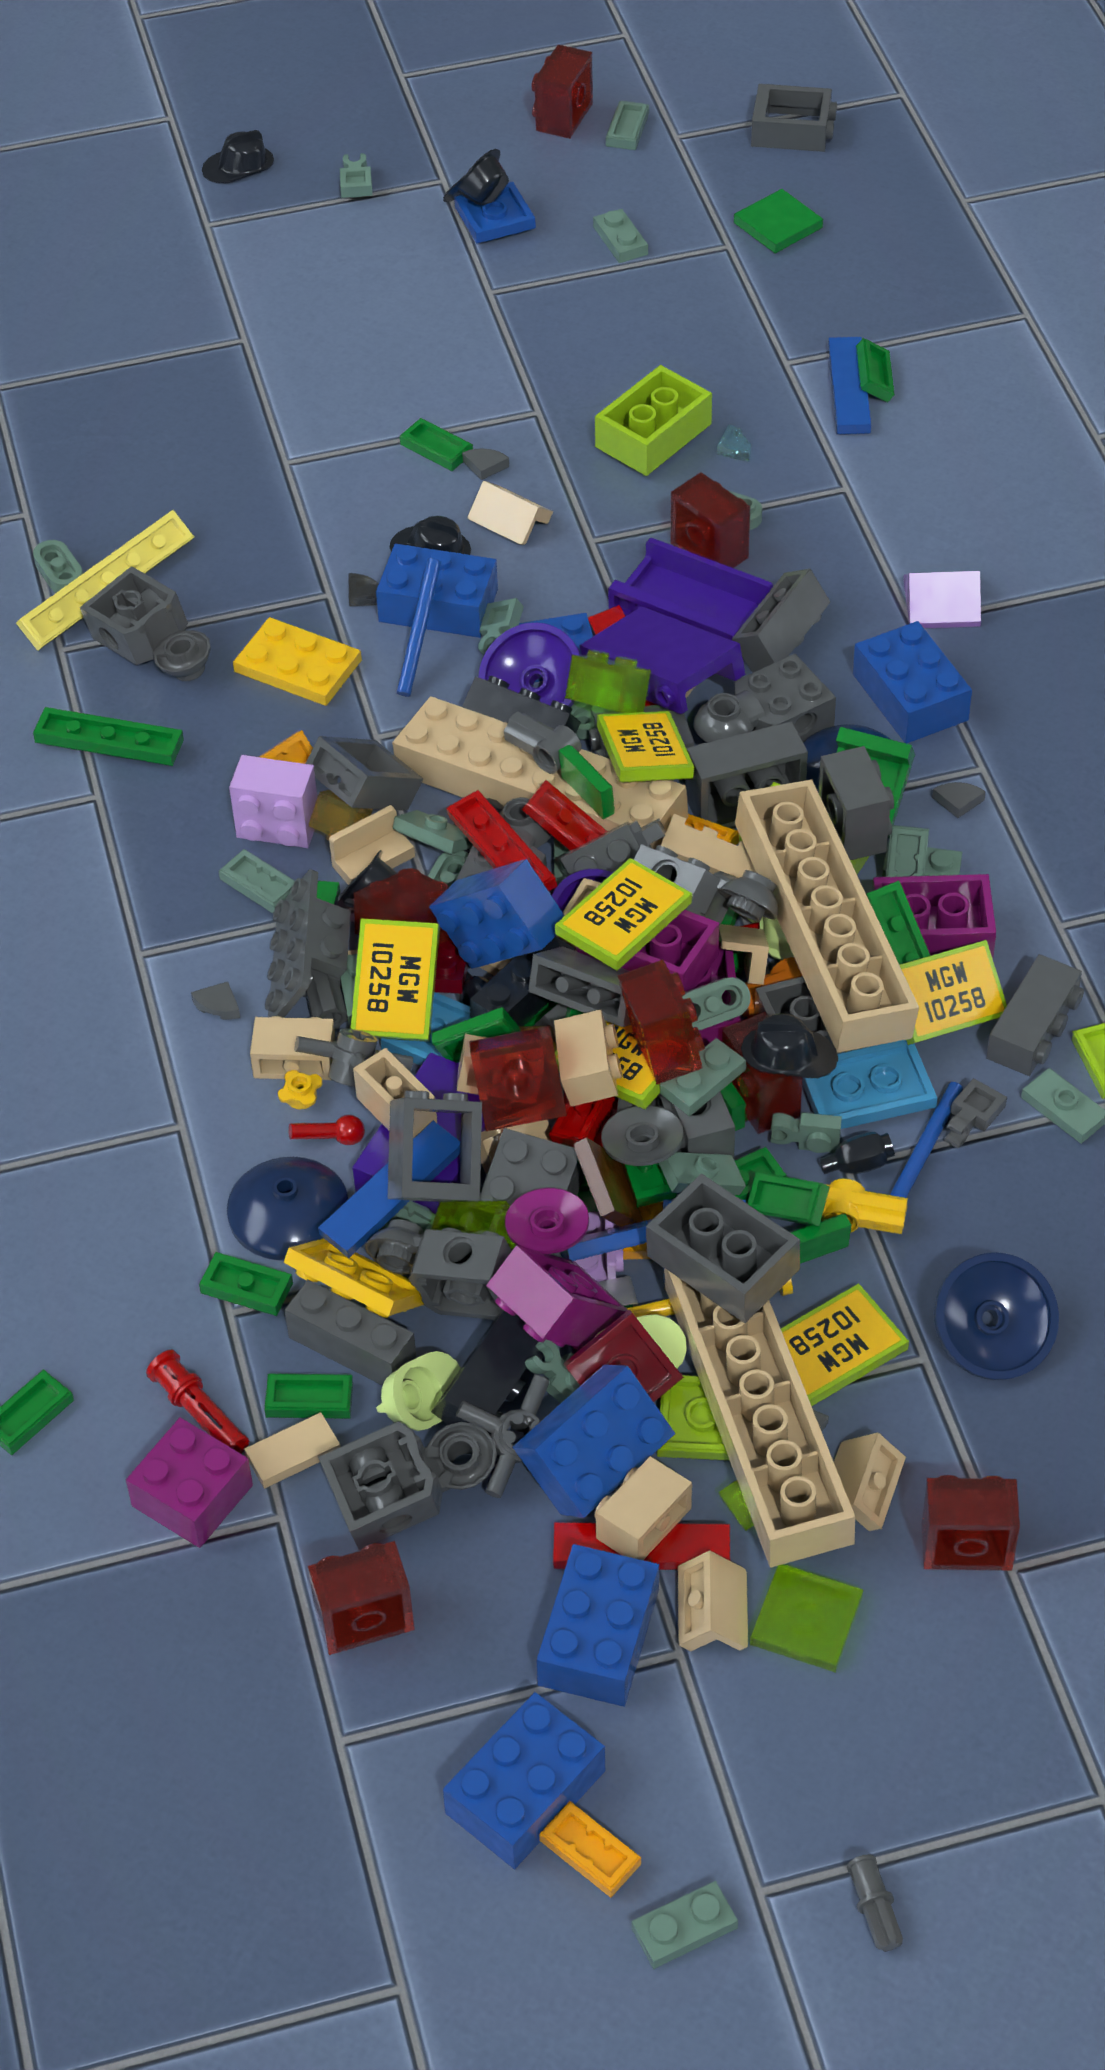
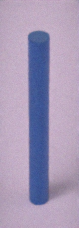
(418, 627)
(926, 1142)

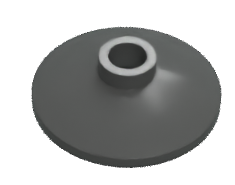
(642, 1135)

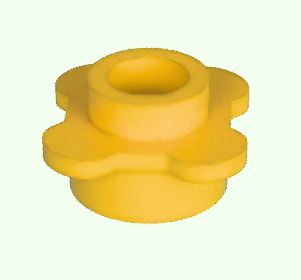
(302, 1097)

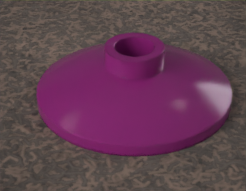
(547, 1220)

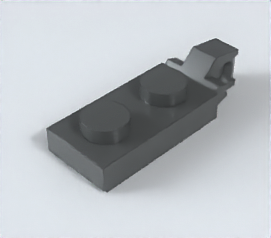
(613, 847)

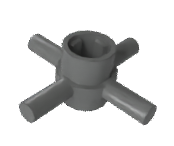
(347, 1052)
(521, 1420)

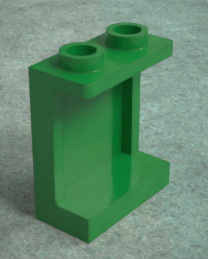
(892, 757)

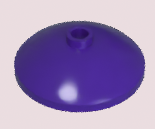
(529, 654)

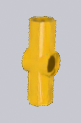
(865, 1208)

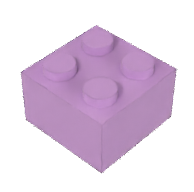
(273, 801)

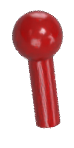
(346, 1130)

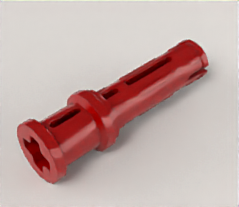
(188, 1393)

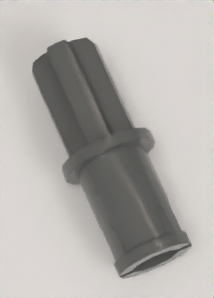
(875, 1902)

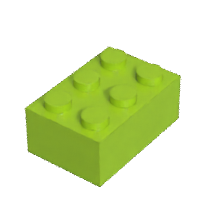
(653, 420)

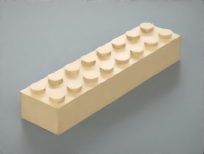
(469, 753)
(826, 917)
(766, 1427)

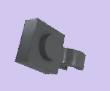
(974, 1106)

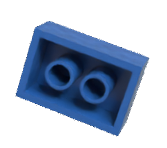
(460, 594)
(912, 682)
(498, 914)
(593, 1440)
(598, 1625)
(523, 1779)

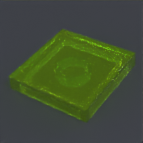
(806, 1617)

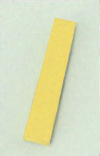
(141, 552)

